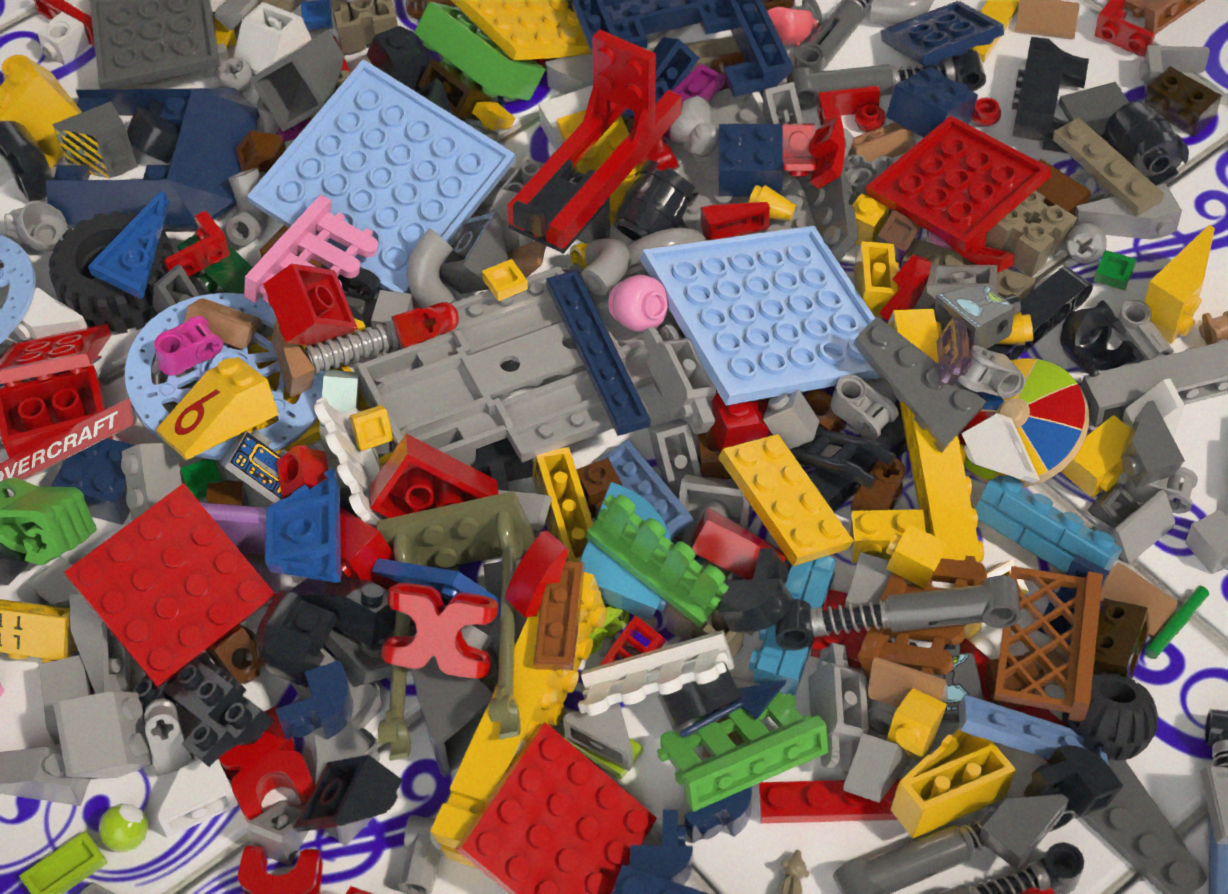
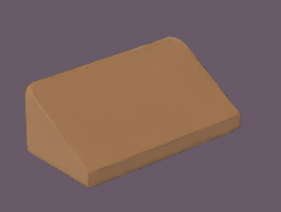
(1048, 18)
(885, 141)
(230, 324)
(1131, 588)
(892, 683)

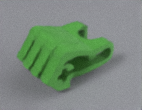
(43, 520)

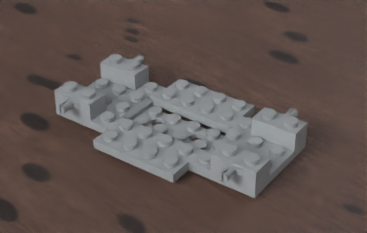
(447, 383)

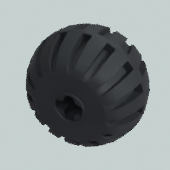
(1119, 717)

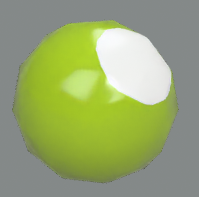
(123, 827)

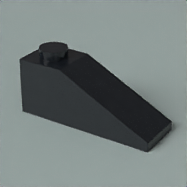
(358, 605)

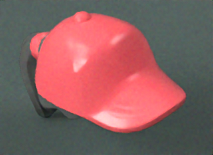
(797, 22)

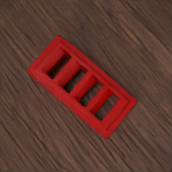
(726, 219)
(626, 637)

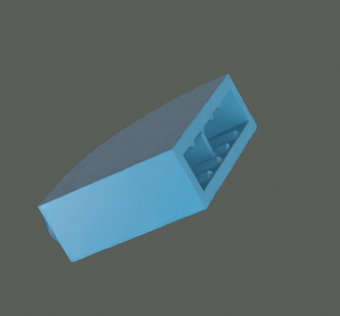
(616, 583)

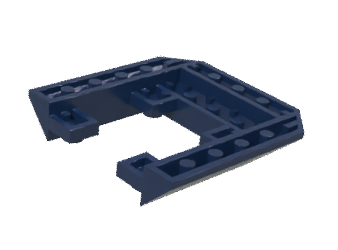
(746, 19)
(204, 157)

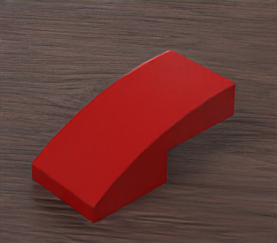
(829, 150)
(986, 255)
(912, 281)
(537, 568)

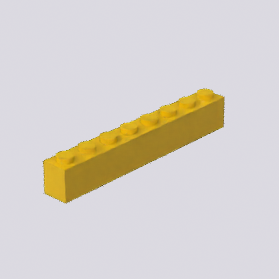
(938, 476)

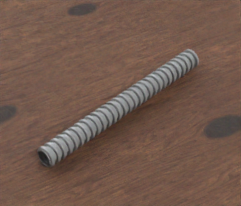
(366, 342)

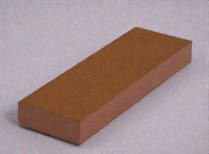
(560, 620)

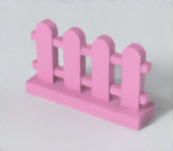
(308, 240)

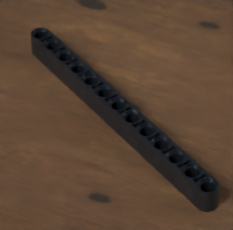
(1047, 308)

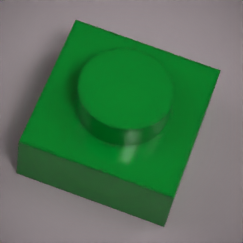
(1115, 270)
(198, 475)

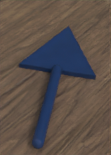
(753, 701)

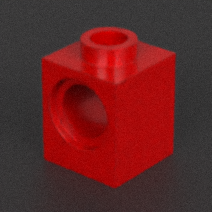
(301, 467)

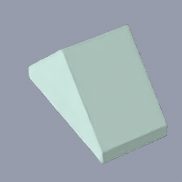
(341, 390)

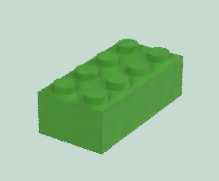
(467, 47)

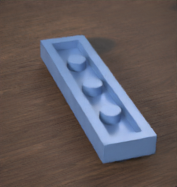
(642, 479)
(1016, 728)

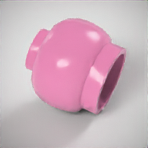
(638, 303)

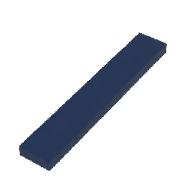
(598, 353)

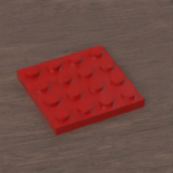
(958, 182)
(169, 585)
(555, 823)

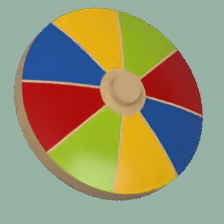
(1048, 417)

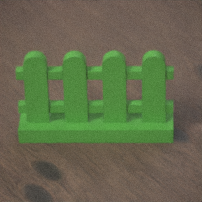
(657, 561)
(745, 765)

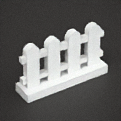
(356, 466)
(655, 671)

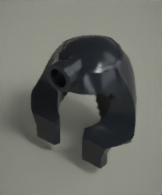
(1086, 340)

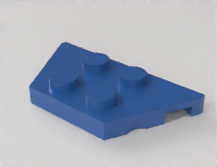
(306, 532)

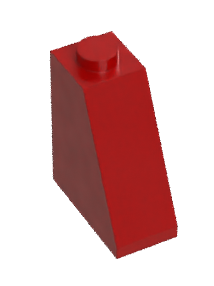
(728, 544)

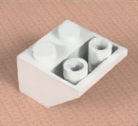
(269, 35)

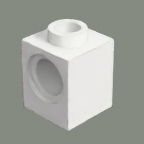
(63, 38)

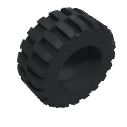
(99, 300)

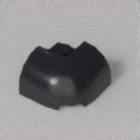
(25, 160)
(293, 636)

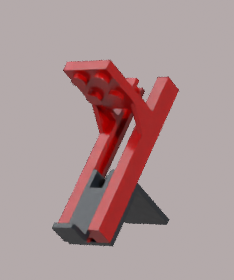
(566, 207)

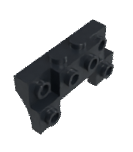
(1040, 83)
(216, 703)

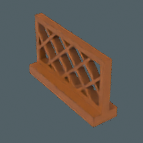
(1079, 653)

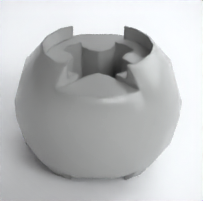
(233, 74)
(1081, 231)

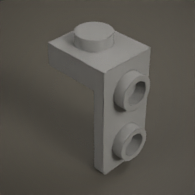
(1183, 58)

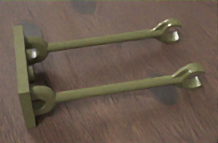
(447, 539)

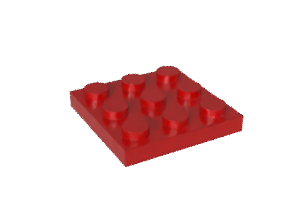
(52, 354)

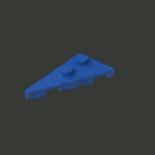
(130, 255)
(444, 581)

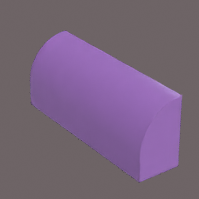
(242, 525)

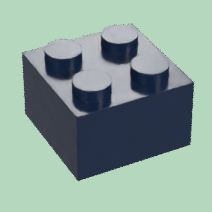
(928, 100)
(750, 158)
(99, 478)

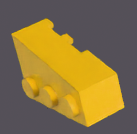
(952, 783)

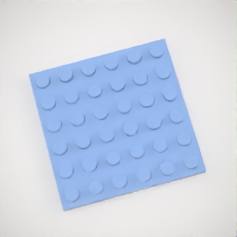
(387, 167)
(765, 311)

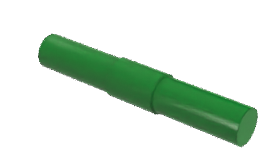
(1177, 622)

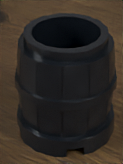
(1146, 141)
(653, 202)

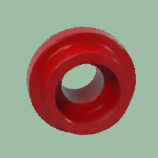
(986, 112)
(869, 117)

